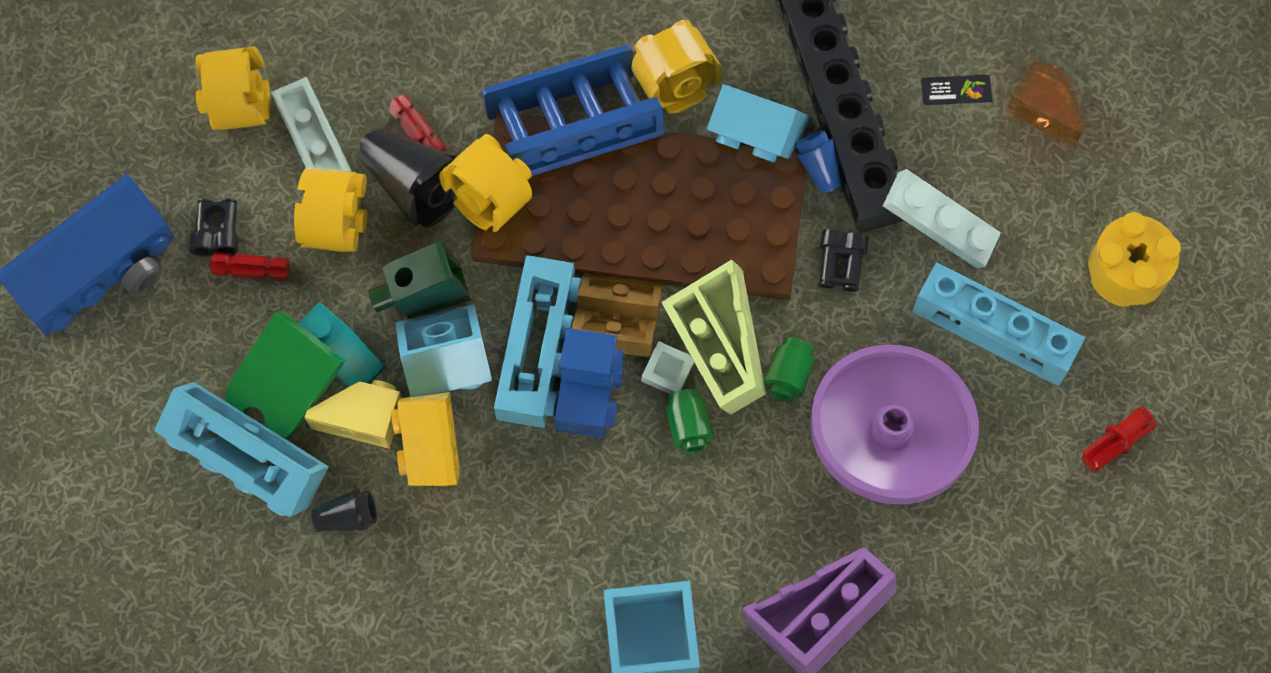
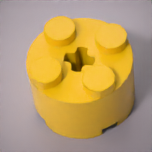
(676, 66)
(233, 88)
(487, 183)
(330, 210)
(1145, 243)

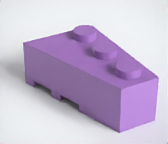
(823, 612)

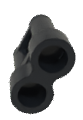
(211, 240)
(842, 245)

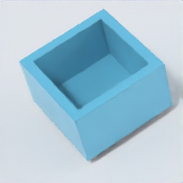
(652, 629)

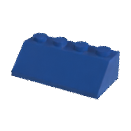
(85, 255)

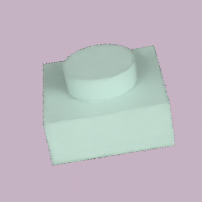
(667, 368)

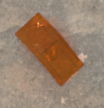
(1048, 103)

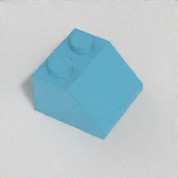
(757, 122)
(443, 352)

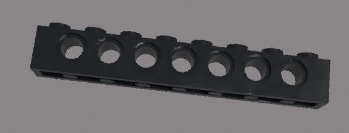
(832, 99)

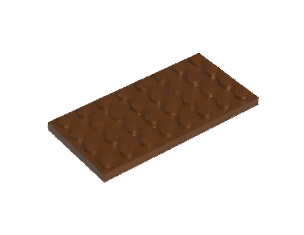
(658, 213)

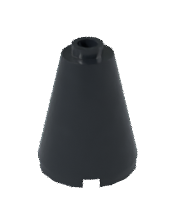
(409, 175)

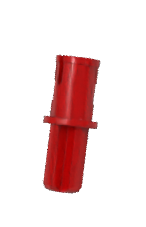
(1118, 439)

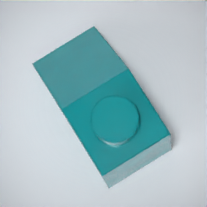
(360, 361)

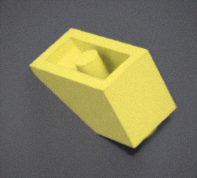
(358, 413)

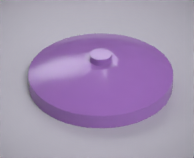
(894, 424)

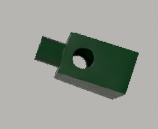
(421, 282)

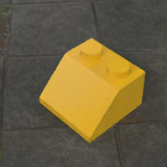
(427, 439)

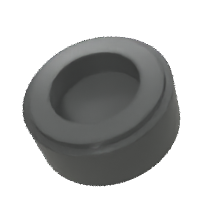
(141, 276)

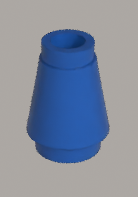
(820, 160)

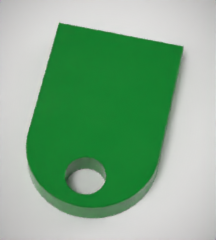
(283, 375)

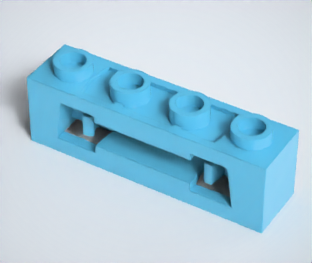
(998, 324)
(525, 404)
(240, 449)

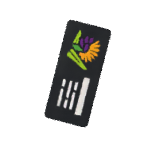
(956, 90)

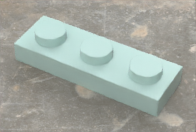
(941, 219)

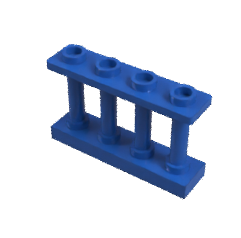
(583, 138)

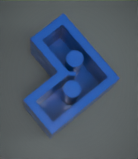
(588, 373)

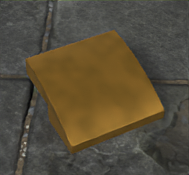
(621, 309)

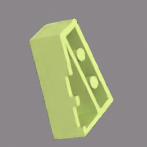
(720, 335)

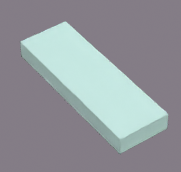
(309, 127)

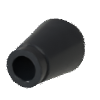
(346, 512)

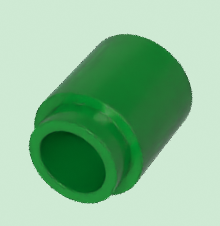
(790, 369)
(689, 421)

